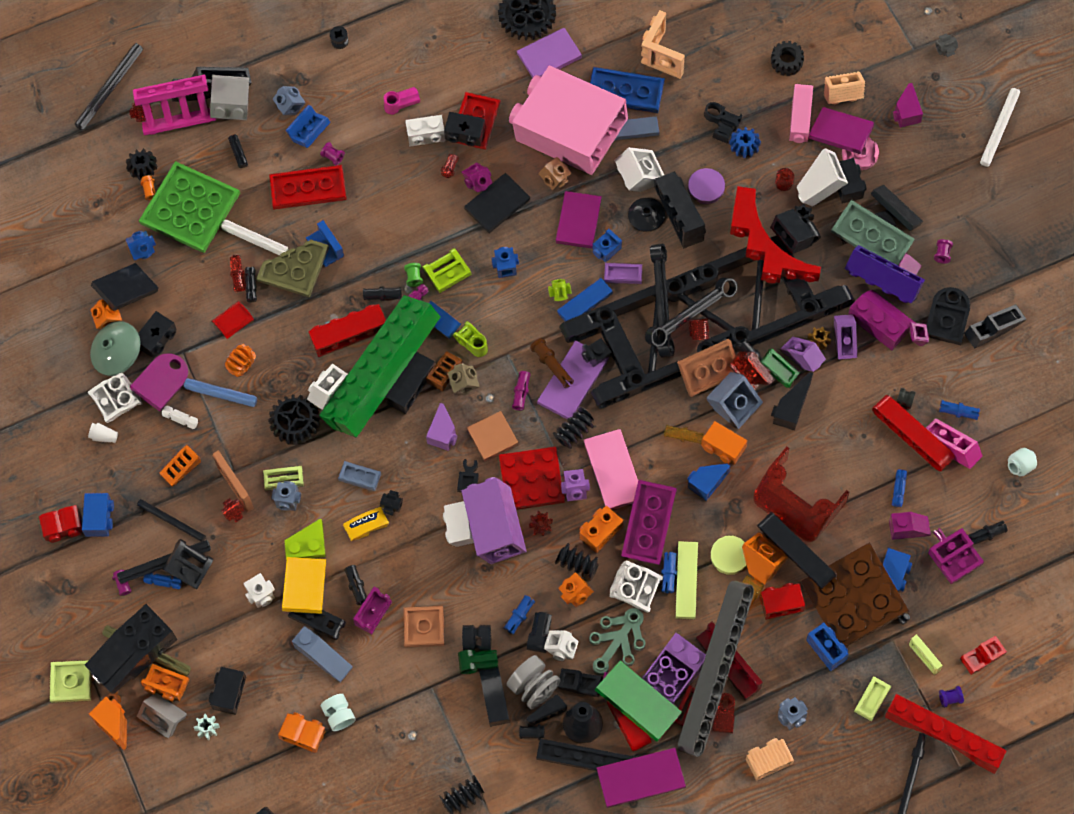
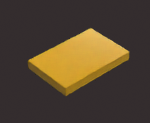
(304, 585)

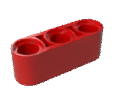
(633, 734)

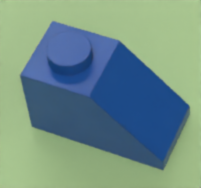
(707, 479)

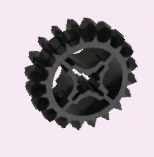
(281, 414)

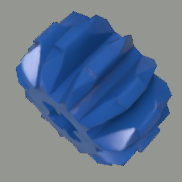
(737, 142)

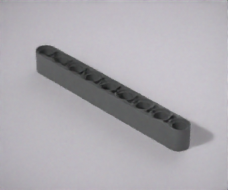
(715, 668)

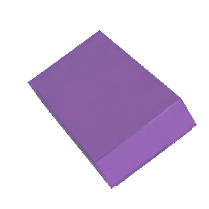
(623, 273)

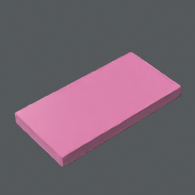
(612, 468)

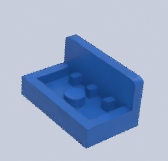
(307, 127)

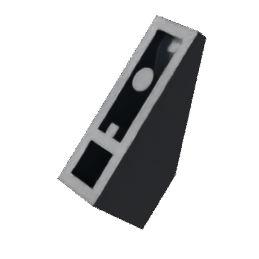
(791, 404)

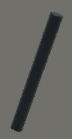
(171, 520)

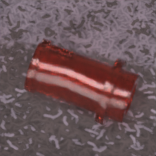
(450, 164)

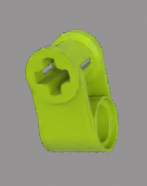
(469, 337)

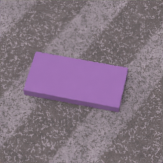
(568, 400)

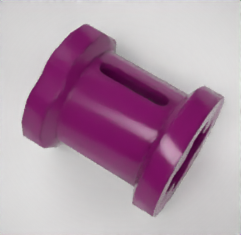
(332, 153)
(943, 251)

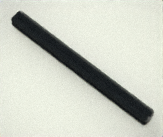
(108, 86)

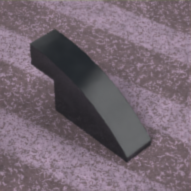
(208, 72)

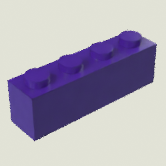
(884, 274)

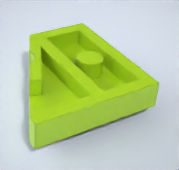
(307, 542)

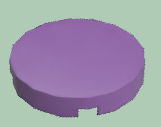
(706, 186)

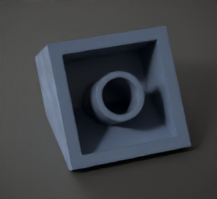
(734, 399)

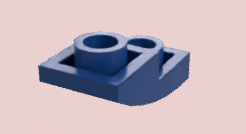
(446, 324)

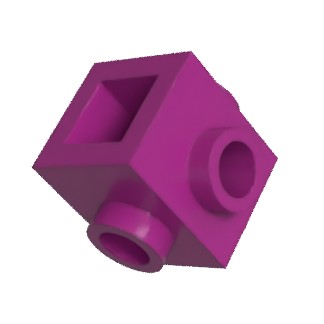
(477, 177)

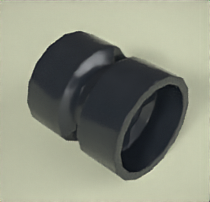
(469, 639)

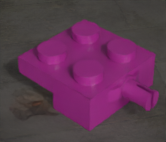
(955, 555)

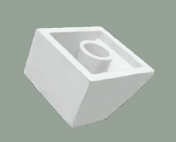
(638, 168)

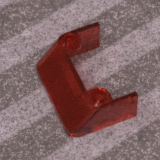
(793, 511)

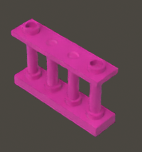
(169, 90)

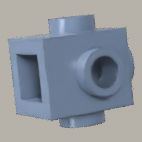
(288, 100)
(287, 501)
(792, 719)

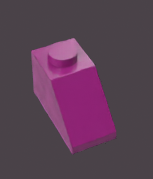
(908, 108)
(908, 525)

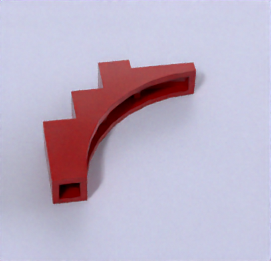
(760, 246)

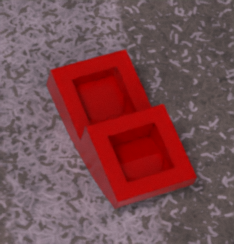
(983, 655)

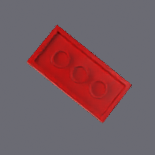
(307, 187)

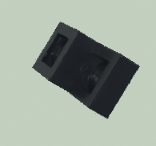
(578, 682)

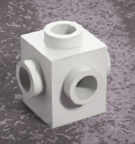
(259, 591)
(561, 645)

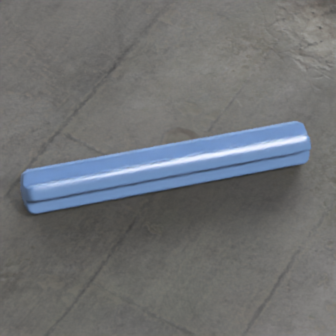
(220, 392)

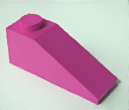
(963, 447)

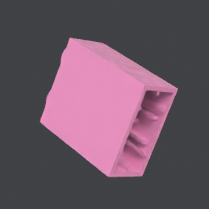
(569, 119)

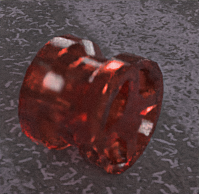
(782, 183)

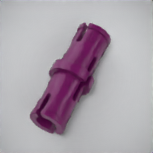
(521, 390)

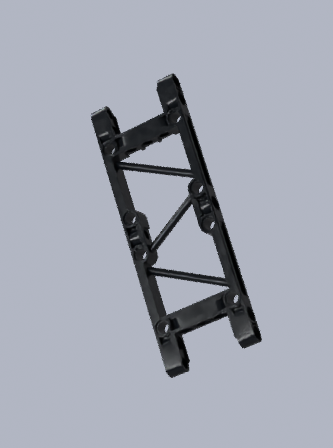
(688, 283)

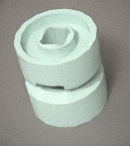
(338, 713)

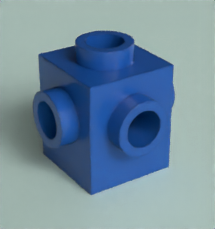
(141, 245)
(505, 262)

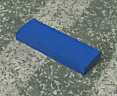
(585, 300)

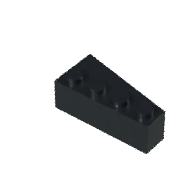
(680, 209)

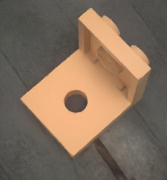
(657, 55)

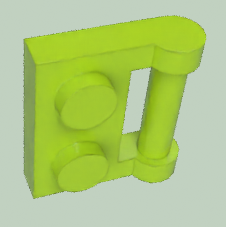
(448, 275)

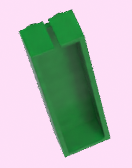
(380, 366)

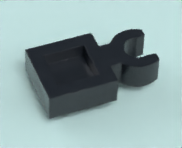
(468, 477)

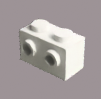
(425, 130)
(326, 386)
(457, 524)

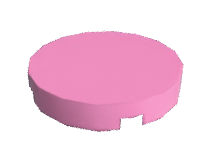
(867, 157)

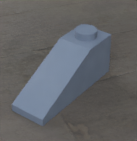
(321, 654)

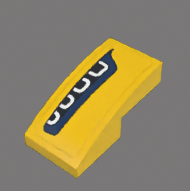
(365, 523)

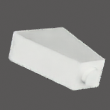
(821, 179)

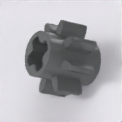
(946, 45)

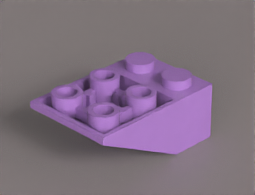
(675, 668)

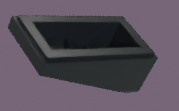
(548, 710)

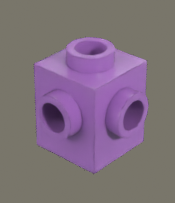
(575, 485)

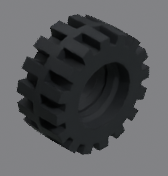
(784, 67)

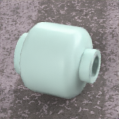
(1022, 462)

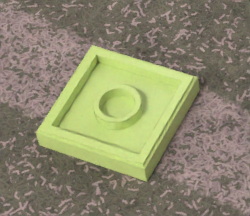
(70, 682)

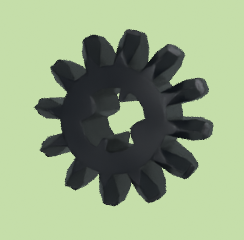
(141, 164)

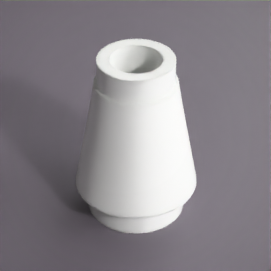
(102, 433)

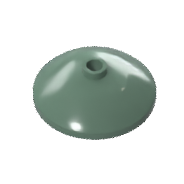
(115, 348)

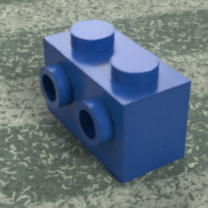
(97, 514)
(827, 646)

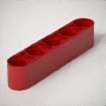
(913, 433)

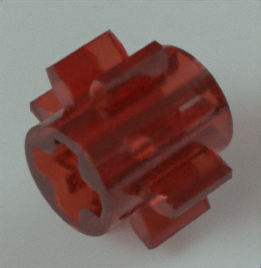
(137, 112)
(232, 510)
(540, 517)

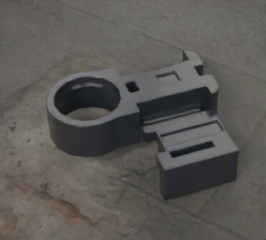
(727, 122)

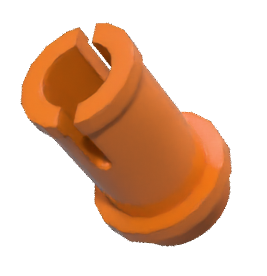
(148, 186)

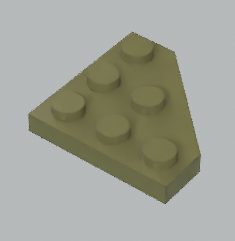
(295, 269)

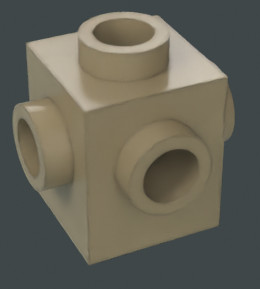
(463, 379)

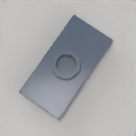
(359, 476)

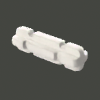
(180, 417)

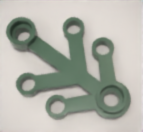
(619, 638)

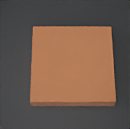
(492, 436)
(423, 626)

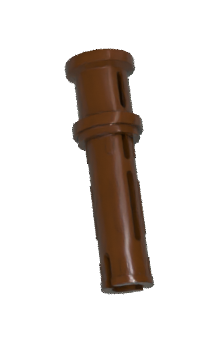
(547, 357)

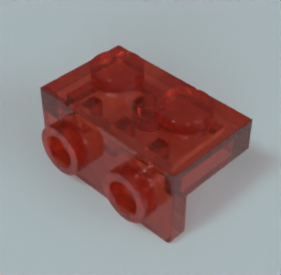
(749, 365)

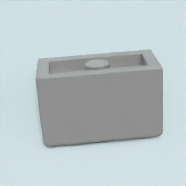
(161, 714)

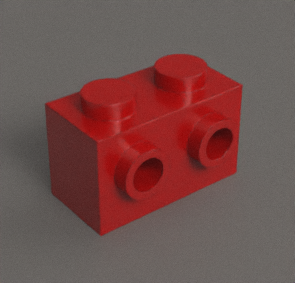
(782, 601)

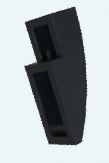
(994, 326)
(494, 697)

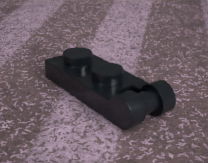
(320, 622)

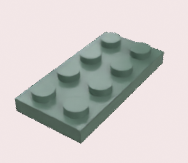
(871, 232)

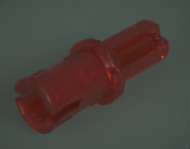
(237, 273)

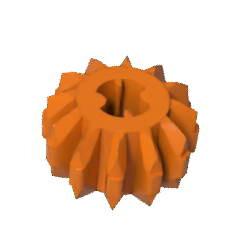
(240, 360)

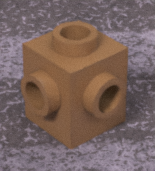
(555, 174)

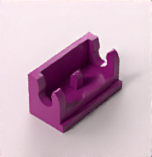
(372, 610)

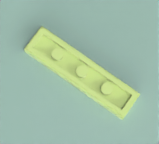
(686, 580)

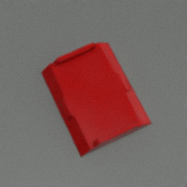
(233, 319)

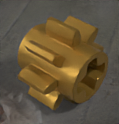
(820, 334)

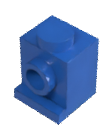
(606, 252)

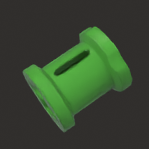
(413, 274)

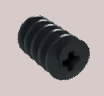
(574, 427)
(577, 561)
(462, 796)

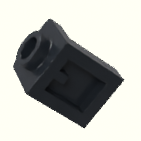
(595, 352)

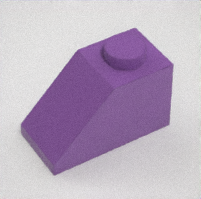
(845, 336)
(804, 353)
(442, 430)

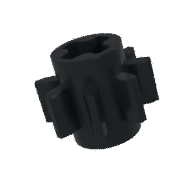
(806, 212)
(391, 502)

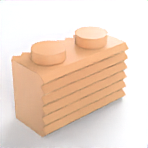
(844, 88)
(769, 758)

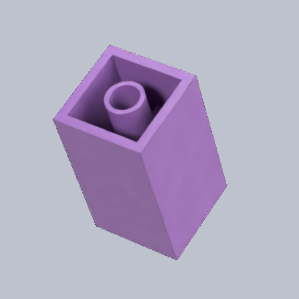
(493, 520)

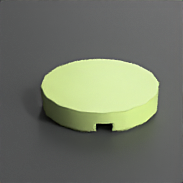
(728, 555)

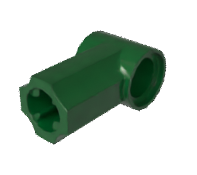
(473, 661)

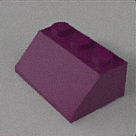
(880, 319)

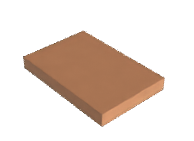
(707, 367)
(233, 481)

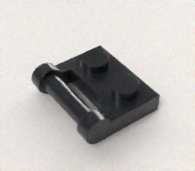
(184, 569)

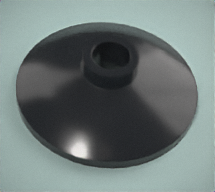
(649, 221)

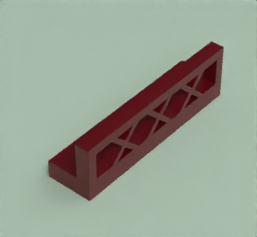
(740, 673)

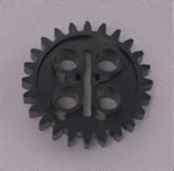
(526, 13)

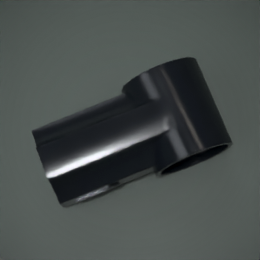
(539, 633)

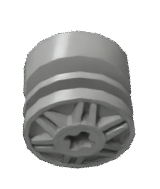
(532, 680)

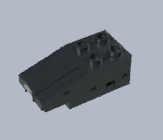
(130, 649)

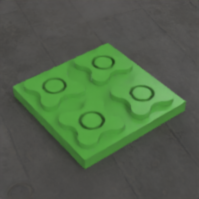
(189, 207)

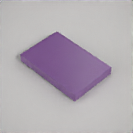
(553, 50)

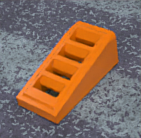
(181, 456)

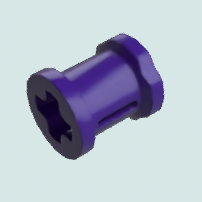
(951, 696)

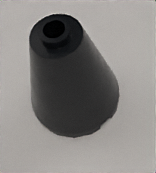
(582, 723)

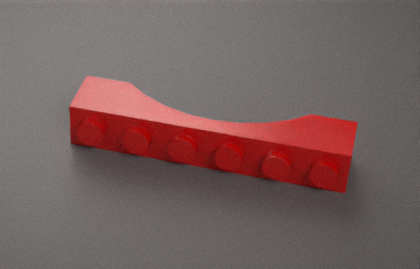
(969, 744)

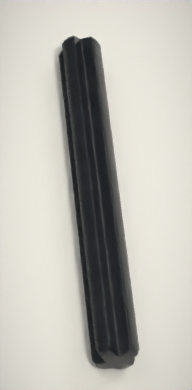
(157, 564)

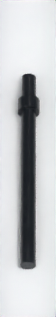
(917, 754)

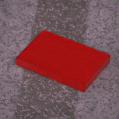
(481, 107)

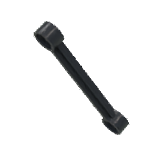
(659, 256)
(691, 312)

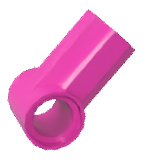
(401, 100)

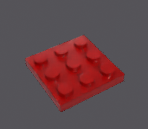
(533, 477)

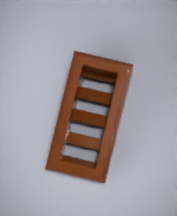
(435, 382)

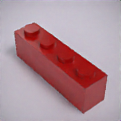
(347, 330)

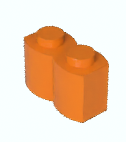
(302, 732)

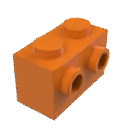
(724, 443)
(600, 528)

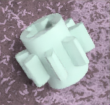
(202, 724)

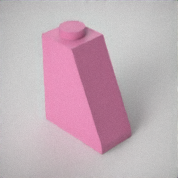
(801, 113)

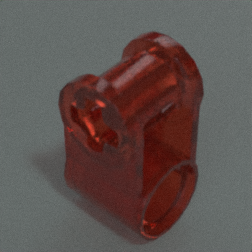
(699, 329)
(725, 716)

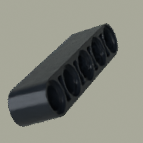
(796, 550)

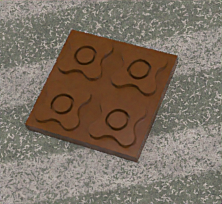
(858, 597)

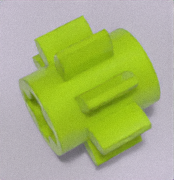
(559, 289)

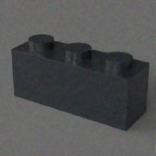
(410, 383)

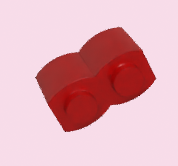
(61, 523)

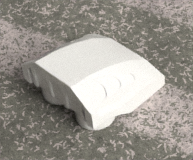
(111, 397)
(635, 585)

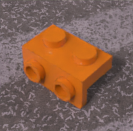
(165, 682)

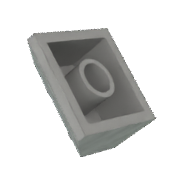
(229, 97)

